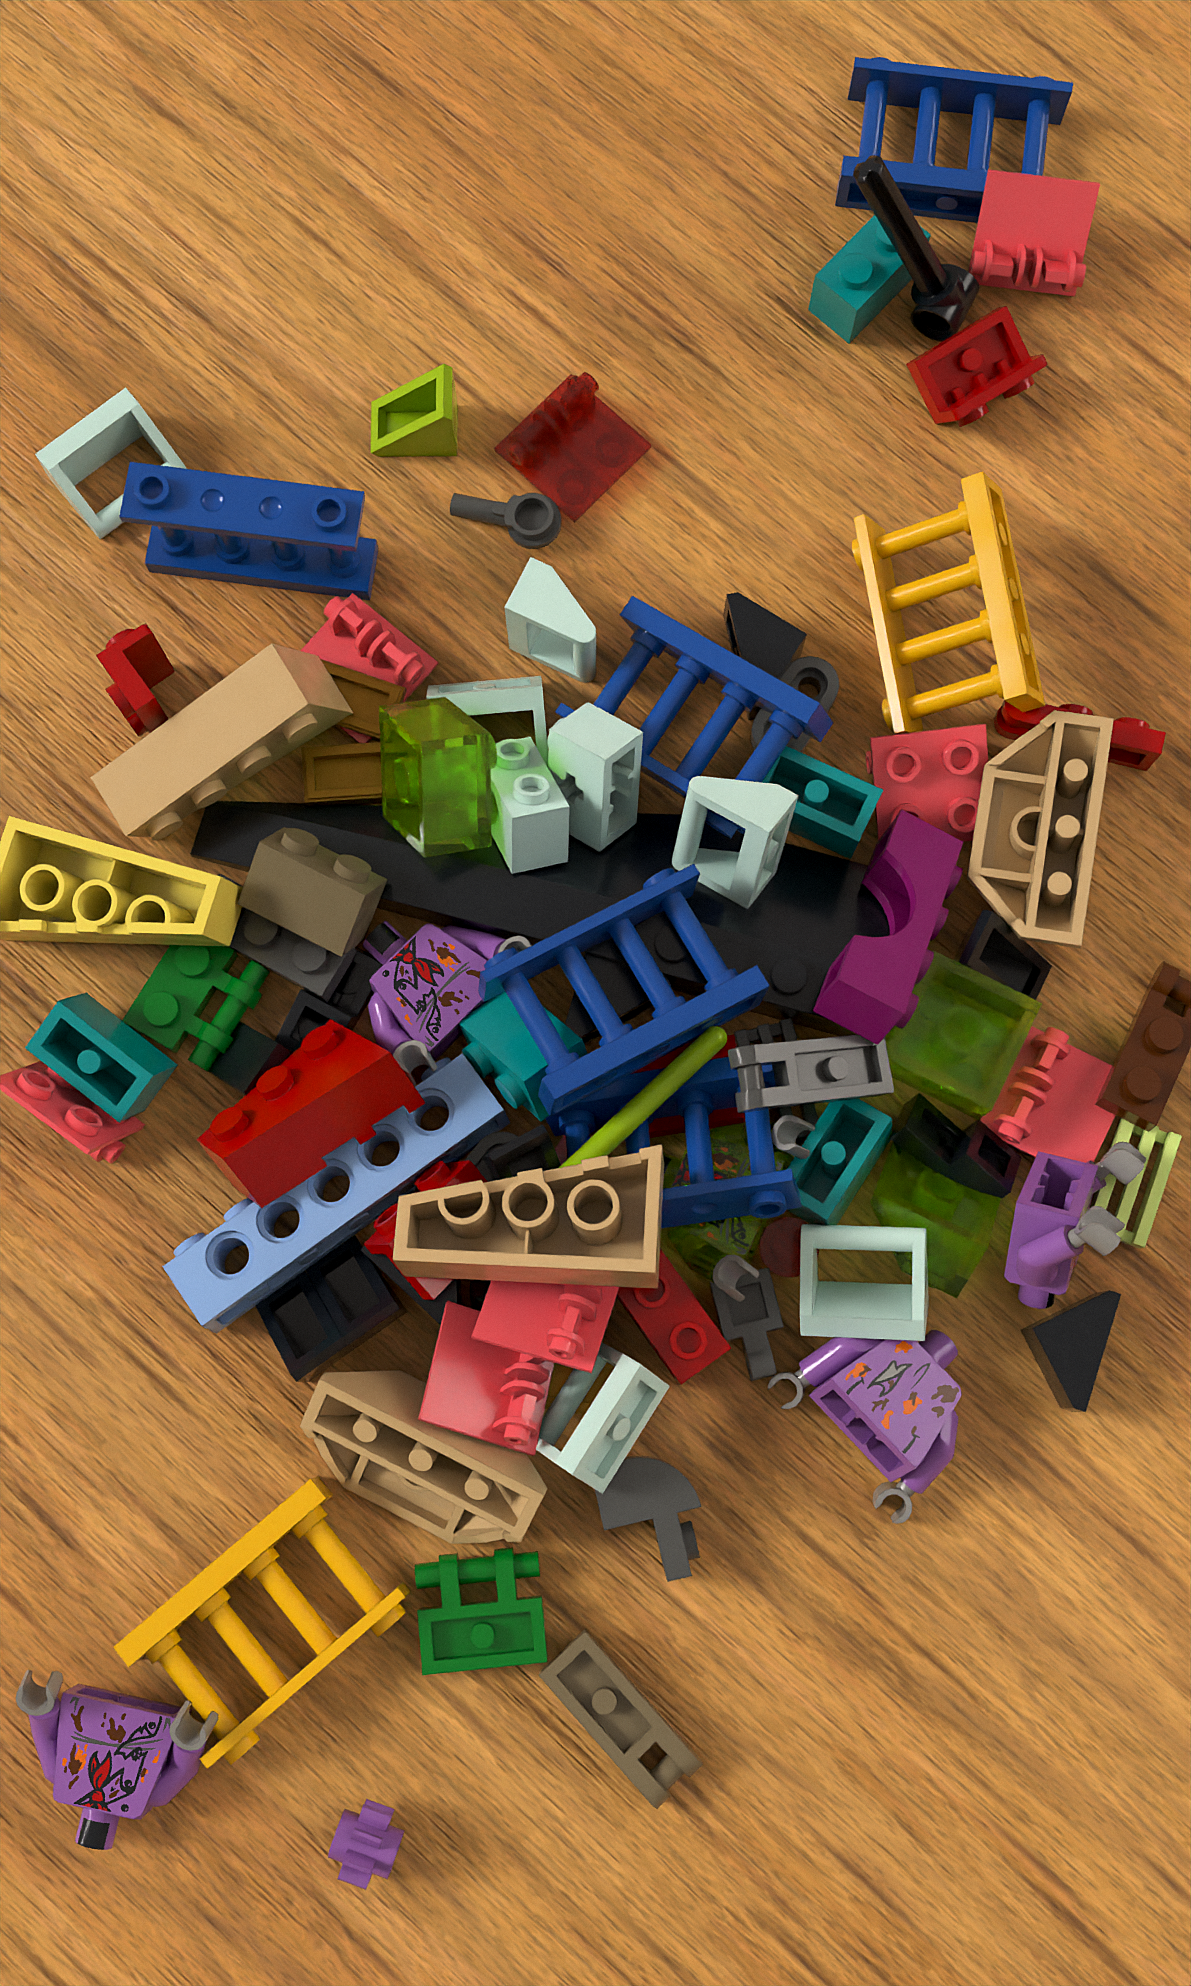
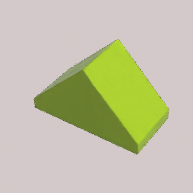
(417, 417)

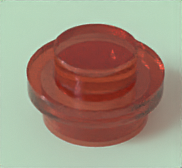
(781, 1246)

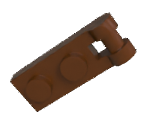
(1150, 1053)

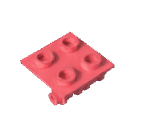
(1033, 232)
(371, 645)
(930, 776)
(1052, 1099)
(68, 1111)
(547, 1320)
(484, 1387)

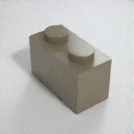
(312, 890)

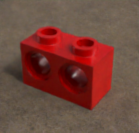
(674, 1323)

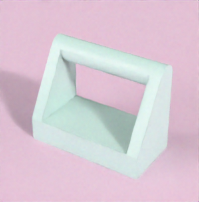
(94, 443)
(550, 624)
(499, 697)
(756, 806)
(858, 1307)
(609, 1423)

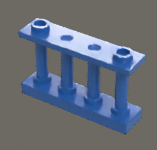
(931, 89)
(251, 530)
(743, 688)
(622, 1047)
(711, 1088)

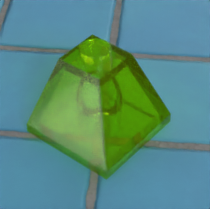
(955, 1218)

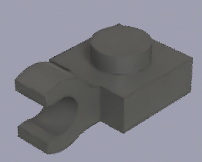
(750, 1320)

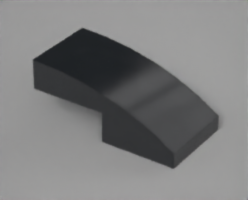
(343, 1007)
(968, 1156)

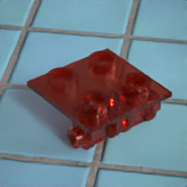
(573, 446)

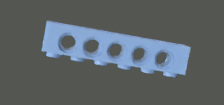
(323, 1226)

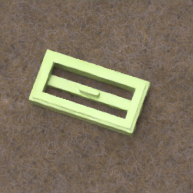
(1156, 1185)

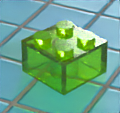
(437, 776)
(961, 1037)

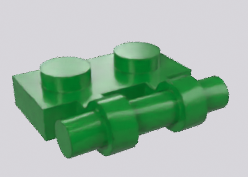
(180, 991)
(481, 1632)

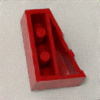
(305, 1110)

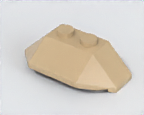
(1042, 827)
(415, 1469)

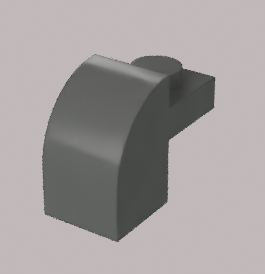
(656, 1491)

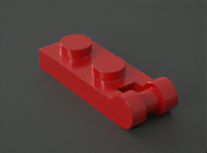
(1130, 743)

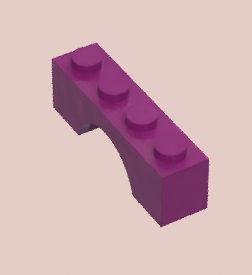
(875, 976)

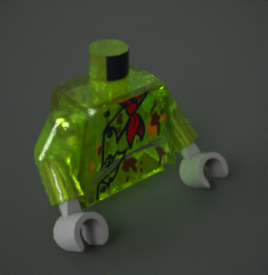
(726, 1247)

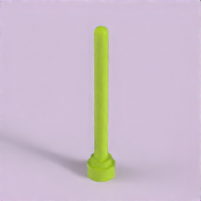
(651, 1096)

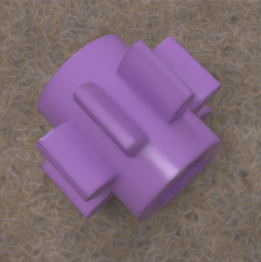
(365, 1844)

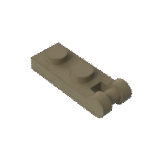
(618, 1717)

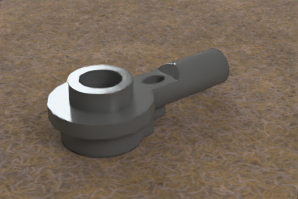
(530, 518)

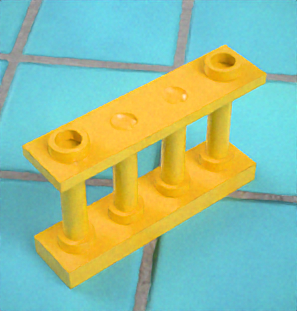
(1001, 623)
(208, 1600)

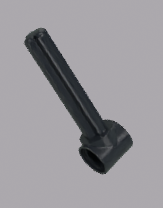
(939, 290)

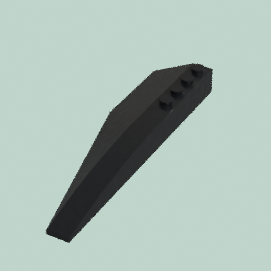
(787, 931)

